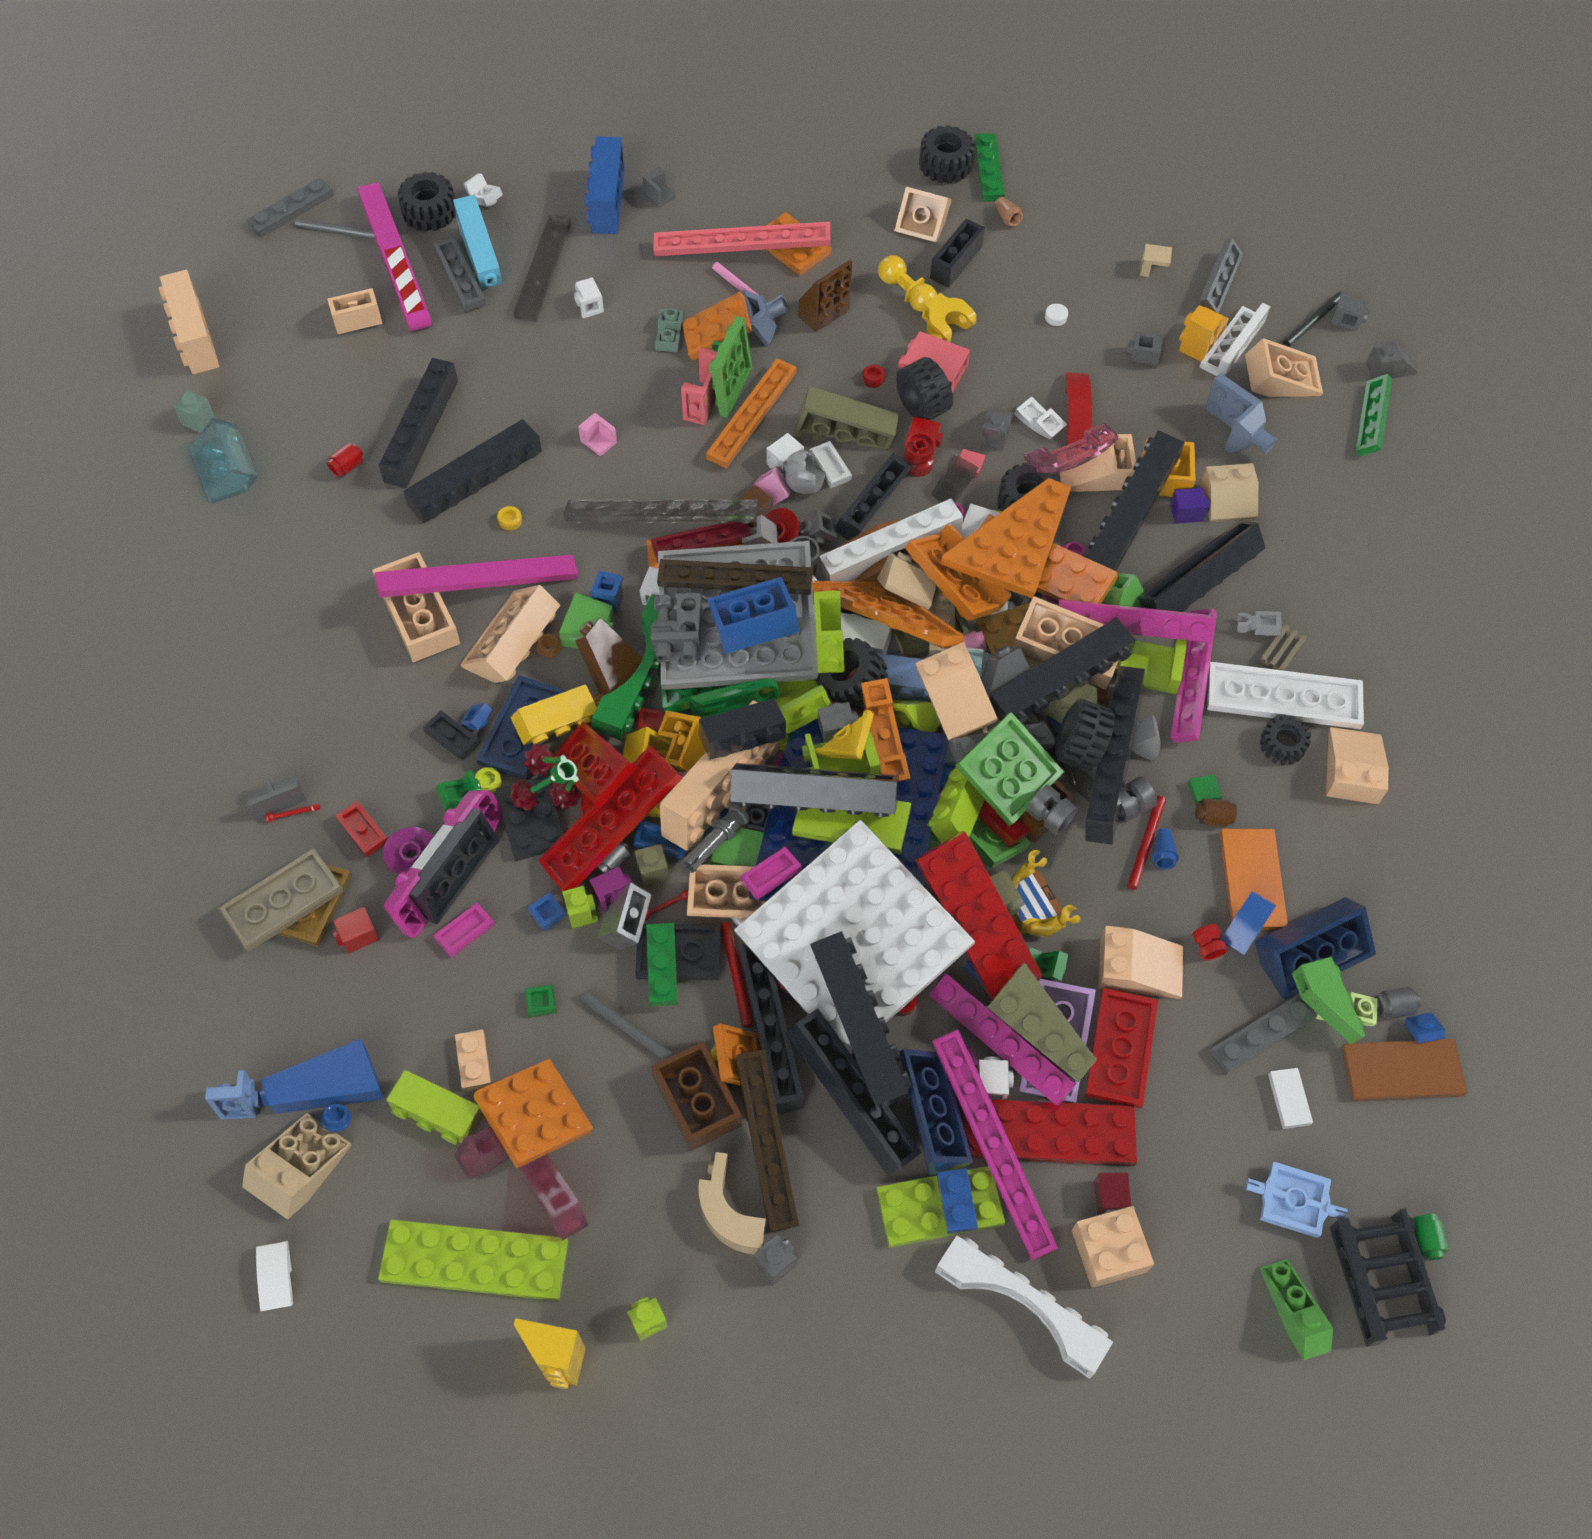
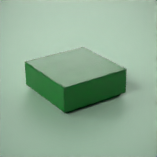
(1204, 787)
(540, 1000)

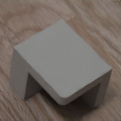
(763, 533)

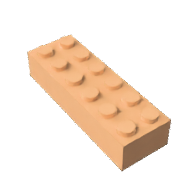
(704, 794)

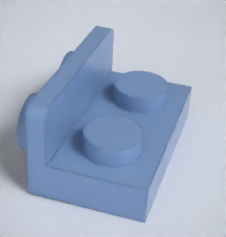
(235, 1101)

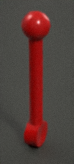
(270, 817)
(683, 896)

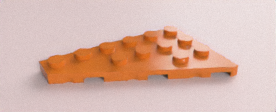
(1014, 543)
(886, 607)

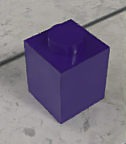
(1189, 505)

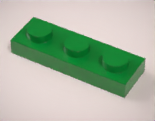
(661, 964)

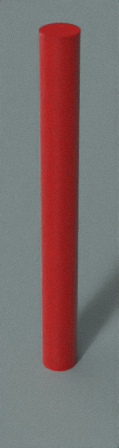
(1146, 843)
(736, 975)

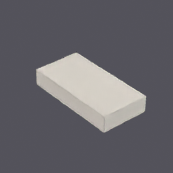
(830, 463)
(1290, 1098)

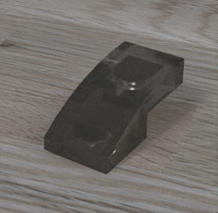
(955, 480)

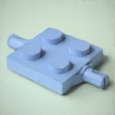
(1295, 1199)

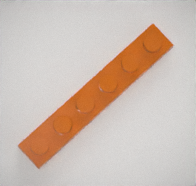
(751, 413)

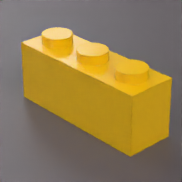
(554, 715)

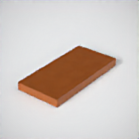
(1403, 1070)

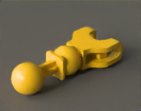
(936, 309)

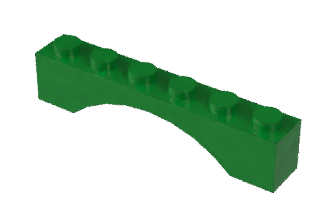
(616, 709)

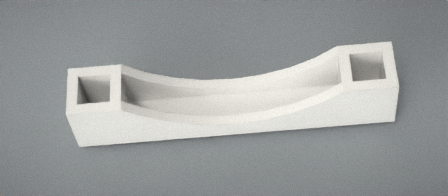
(857, 556)
(1078, 1342)

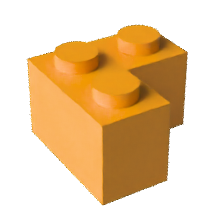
(1201, 332)
(683, 734)

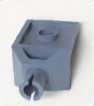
(763, 314)
(1241, 413)

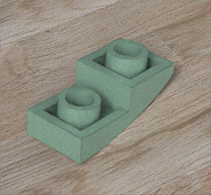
(669, 330)

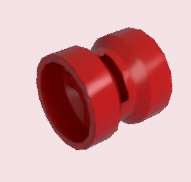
(1209, 941)

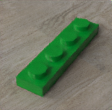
(988, 166)
(1374, 415)

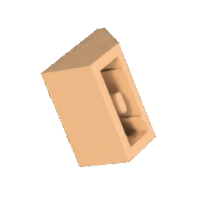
(354, 311)

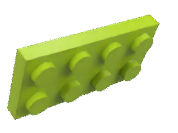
(915, 1212)

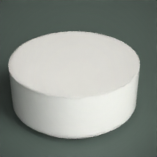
(1056, 314)

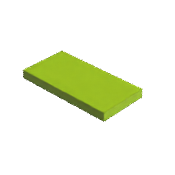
(831, 826)

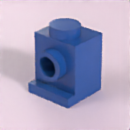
(608, 589)

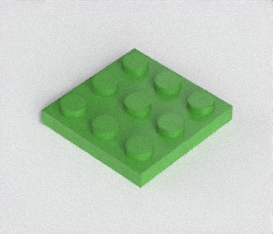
(731, 366)
(1009, 768)

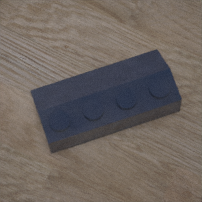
(1333, 931)
(935, 1112)

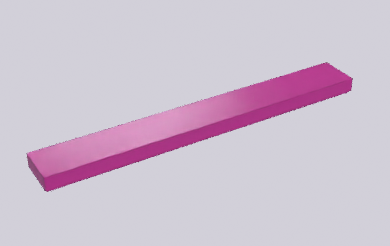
(475, 575)
(995, 1145)

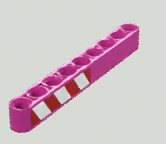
(394, 257)

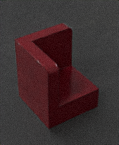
(1112, 1192)

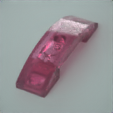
(1075, 454)

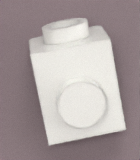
(485, 194)

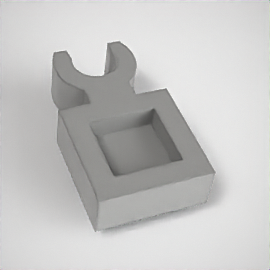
(1263, 623)

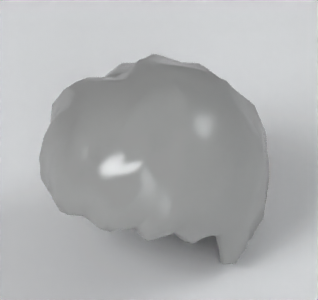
(802, 474)

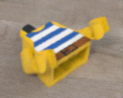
(1041, 910)

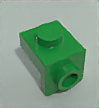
(453, 791)
(1050, 964)

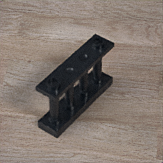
(1365, 1297)

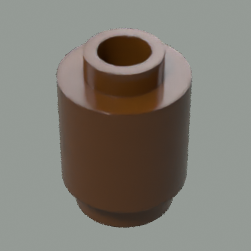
(1215, 812)

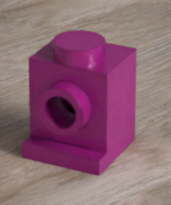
(608, 887)

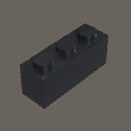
(957, 252)
(742, 728)

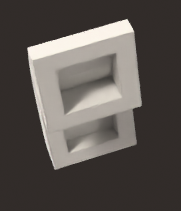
(1038, 419)
(274, 1276)

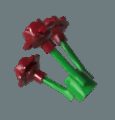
(562, 775)

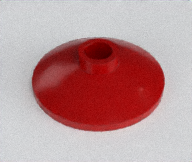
(786, 524)

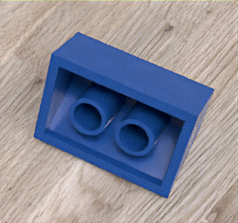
(753, 615)

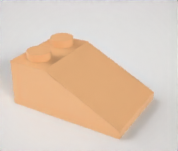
(1282, 371)
(956, 691)
(1356, 766)
(1140, 963)

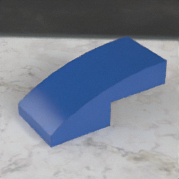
(1248, 922)

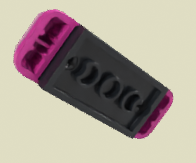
(446, 863)

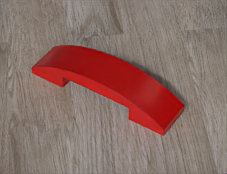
(1078, 405)

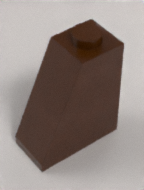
(606, 655)

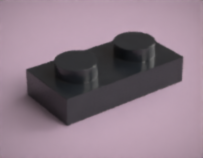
(451, 735)

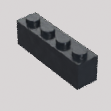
(872, 497)

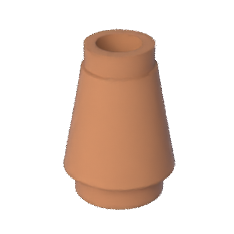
(1009, 212)

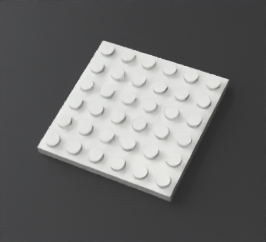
(877, 902)

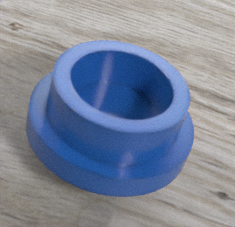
(335, 1118)

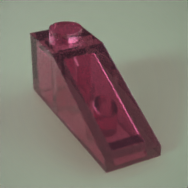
(480, 1153)
(554, 1197)

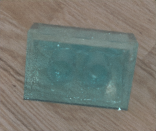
(222, 461)

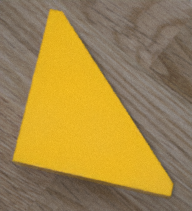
(848, 741)

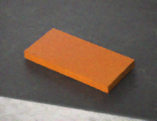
(1250, 866)

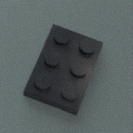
(532, 830)
(696, 952)

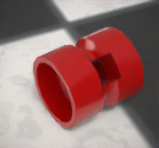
(919, 453)

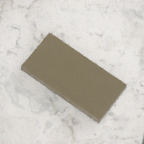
(280, 900)

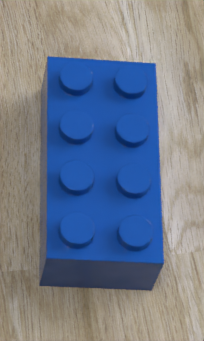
(605, 185)

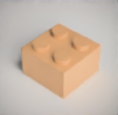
(1112, 1247)

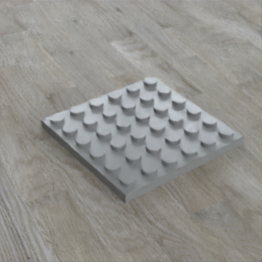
(779, 659)

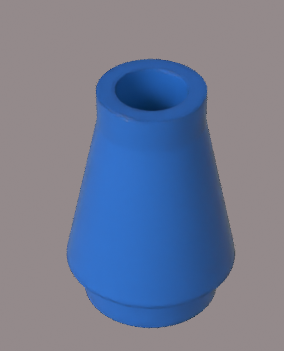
(1164, 850)

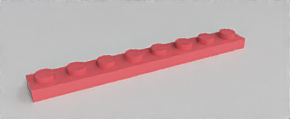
(742, 239)

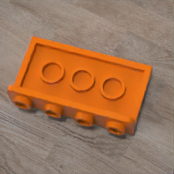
(968, 594)

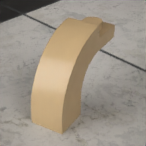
(731, 1228)

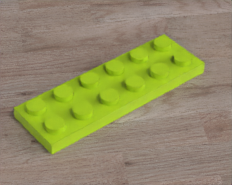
(474, 1260)

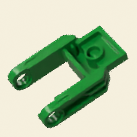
(708, 701)

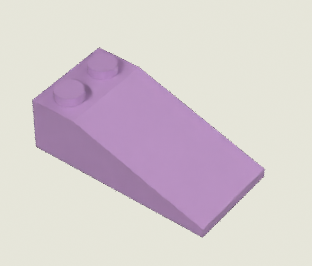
(1076, 1006)

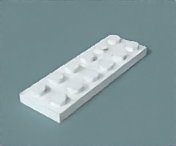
(1287, 693)

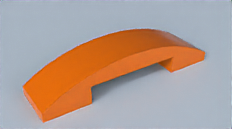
(884, 728)

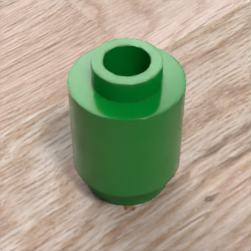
(1430, 1236)

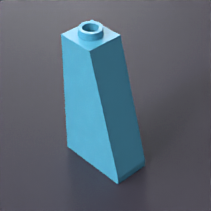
(477, 241)

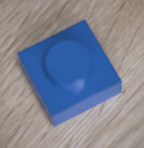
(476, 717)
(547, 911)
(1425, 1027)

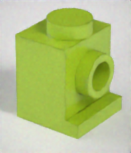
(580, 907)
(647, 1317)

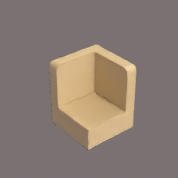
(1154, 256)

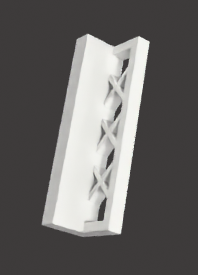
(1237, 344)

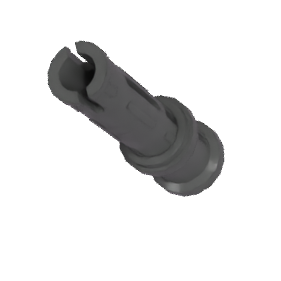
(722, 831)

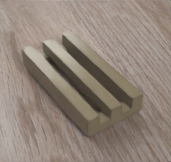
(1292, 635)

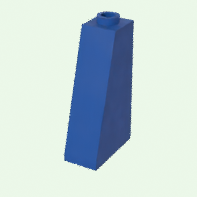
(331, 1078)

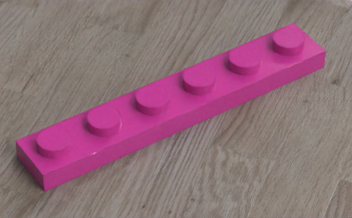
(1146, 621)
(1193, 686)
(1002, 1039)

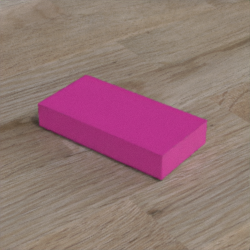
(771, 873)
(463, 930)

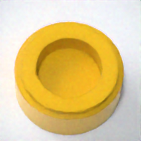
(509, 518)

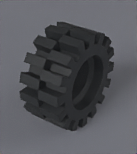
(1293, 730)

